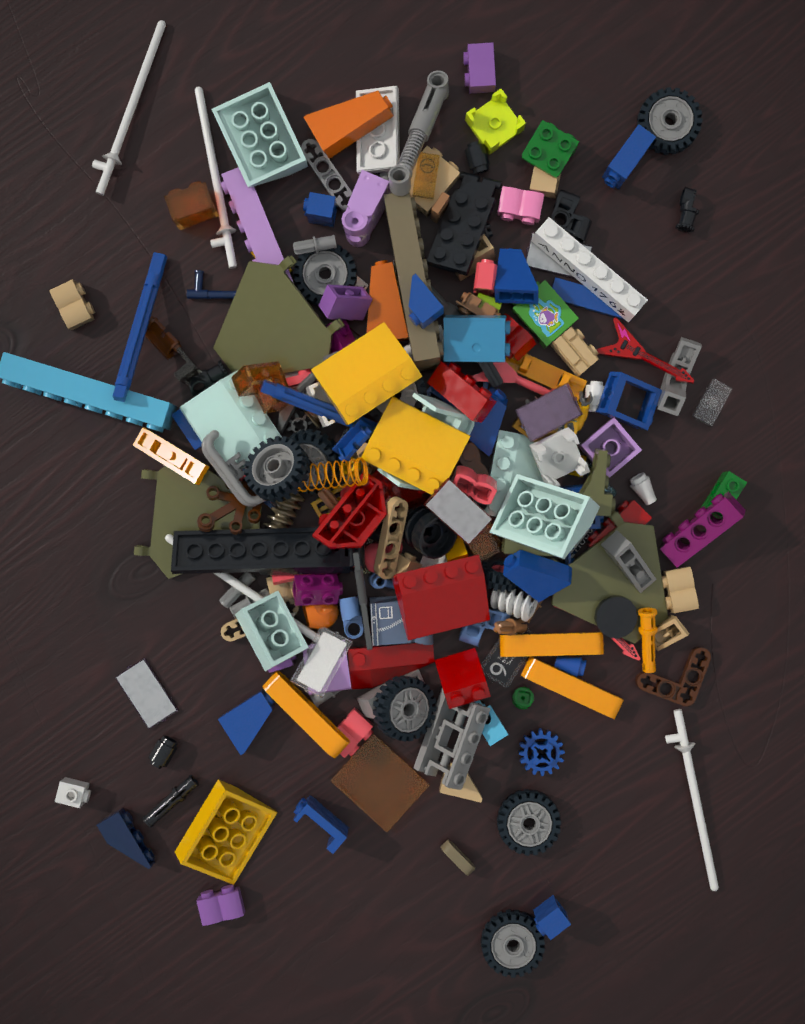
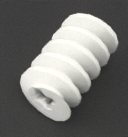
(513, 603)

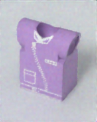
(364, 208)

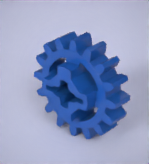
(547, 746)

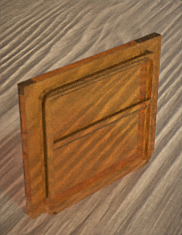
(380, 782)

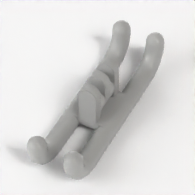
(228, 471)

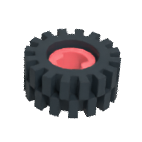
(494, 575)

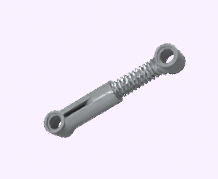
(419, 131)

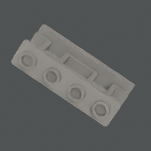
(439, 735)

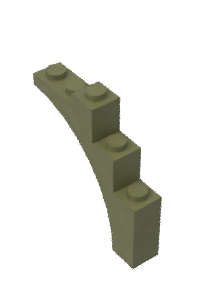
(593, 487)

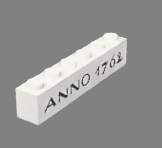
(588, 269)

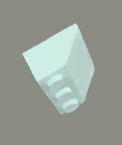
(271, 630)

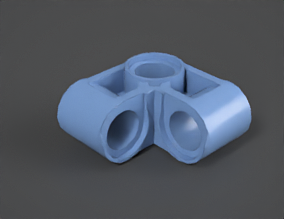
(351, 614)
(472, 633)

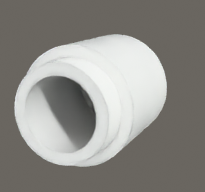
(596, 389)

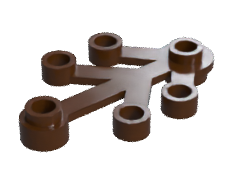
(228, 508)

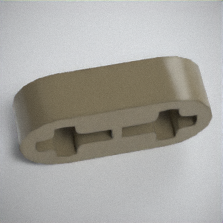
(458, 857)

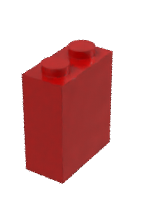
(462, 678)

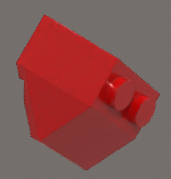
(354, 516)

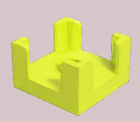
(495, 122)

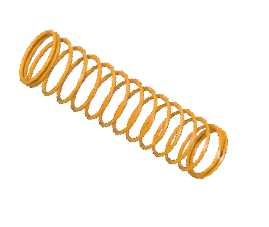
(357, 478)

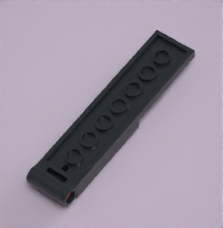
(259, 550)

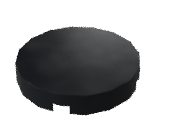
(616, 616)

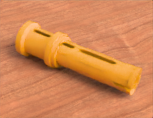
(648, 630)

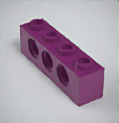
(679, 552)

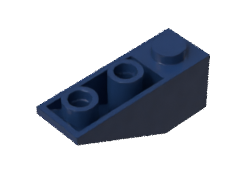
(123, 836)

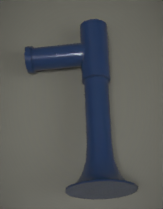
(198, 293)

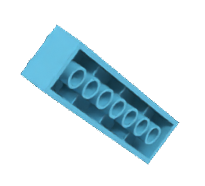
(84, 390)

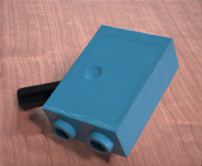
(477, 340)

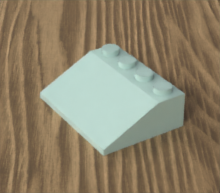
(260, 136)
(236, 418)
(510, 457)
(544, 516)

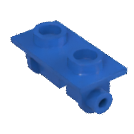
(353, 439)

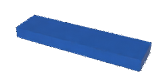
(582, 297)

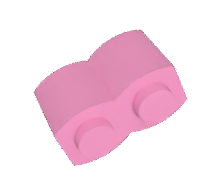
(520, 205)

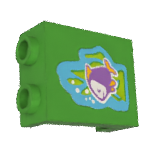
(547, 318)

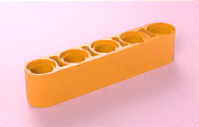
(551, 644)
(572, 687)
(306, 714)

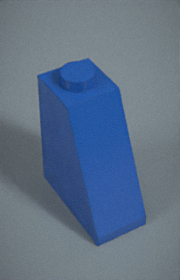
(514, 279)
(485, 433)
(536, 574)
(246, 719)

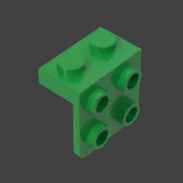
(550, 149)

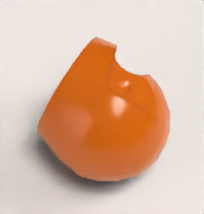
(320, 615)

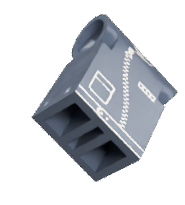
(387, 623)

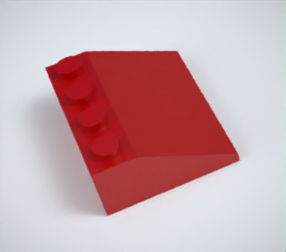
(442, 597)

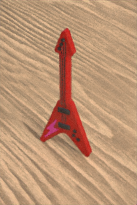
(629, 348)

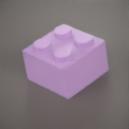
(614, 440)

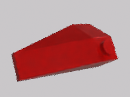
(384, 662)

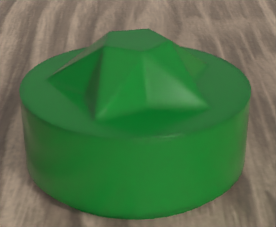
(523, 698)

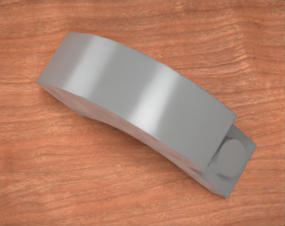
(674, 392)

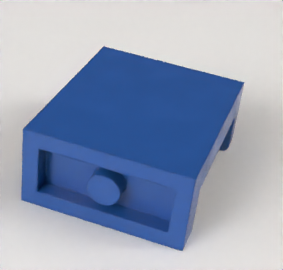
(324, 819)

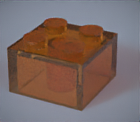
(191, 205)

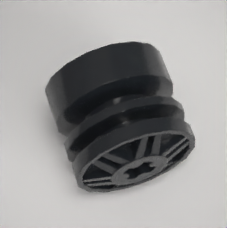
(427, 533)

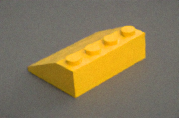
(366, 373)
(415, 446)
(225, 833)

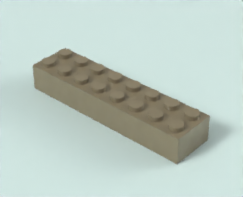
(408, 256)

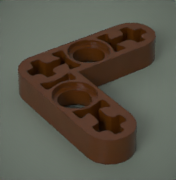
(678, 688)

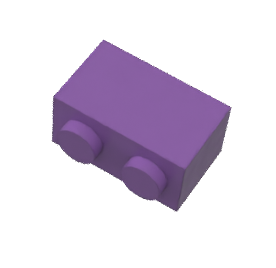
(480, 68)
(345, 302)

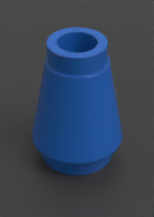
(571, 665)

